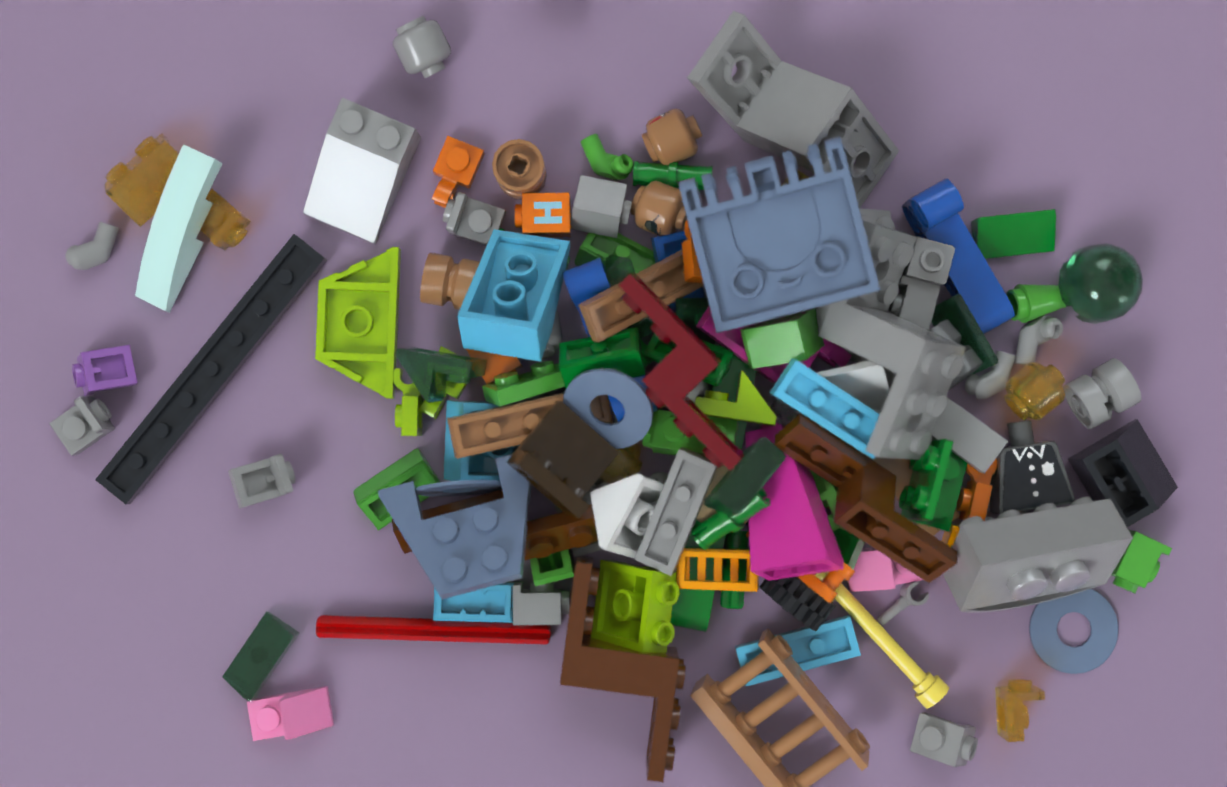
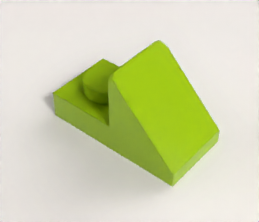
(748, 405)

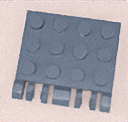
(780, 244)

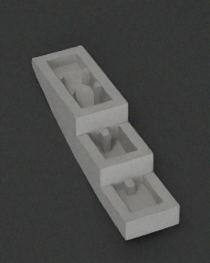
(971, 438)

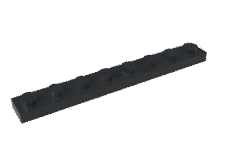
(211, 369)

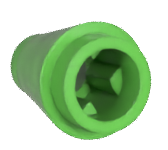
(1034, 301)

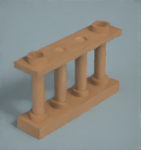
(740, 728)

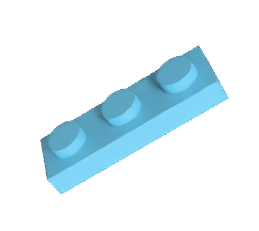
(826, 405)
(811, 649)

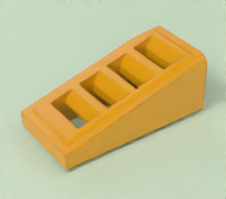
(683, 570)

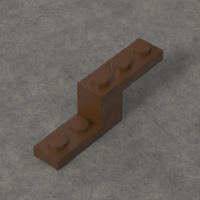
(865, 498)
(543, 536)

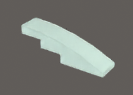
(174, 229)

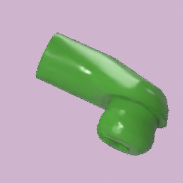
(604, 163)

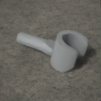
(903, 602)

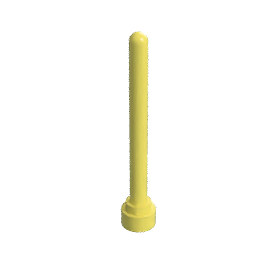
(928, 688)

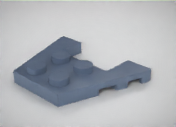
(470, 545)

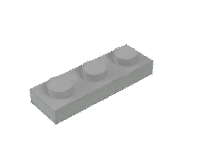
(676, 511)

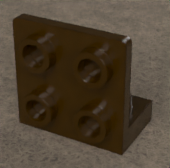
(563, 459)

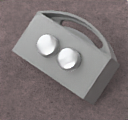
(1036, 555)

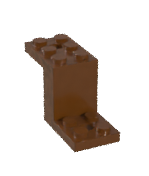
(617, 669)

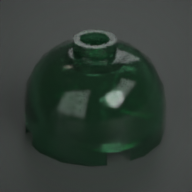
(1100, 282)

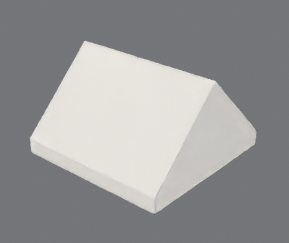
(624, 512)

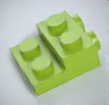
(634, 607)

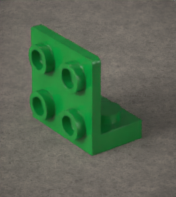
(933, 486)

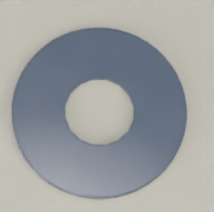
(618, 385)
(469, 487)
(1079, 658)

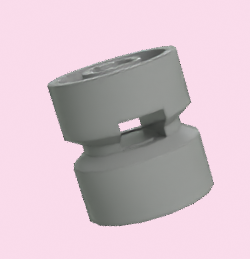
(1107, 390)

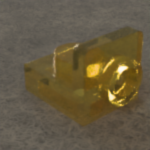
(224, 222)
(1010, 711)

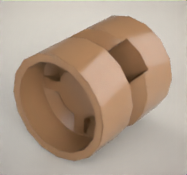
(519, 168)
(446, 280)

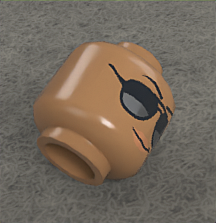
(659, 209)

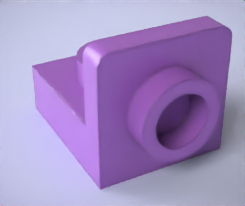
(104, 369)

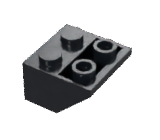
(1126, 471)

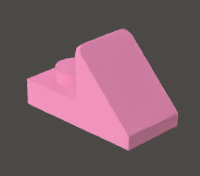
(878, 572)
(290, 714)

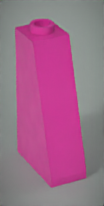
(794, 531)

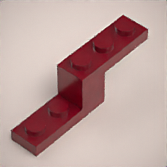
(680, 372)

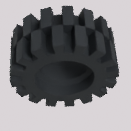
(798, 600)

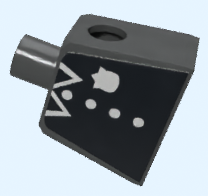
(1028, 473)

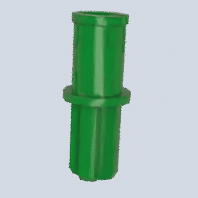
(734, 599)

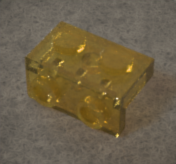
(142, 180)

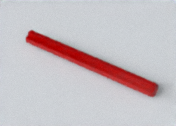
(428, 630)

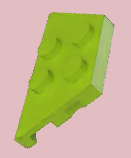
(361, 321)

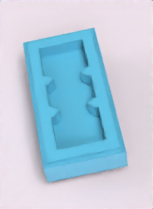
(482, 605)

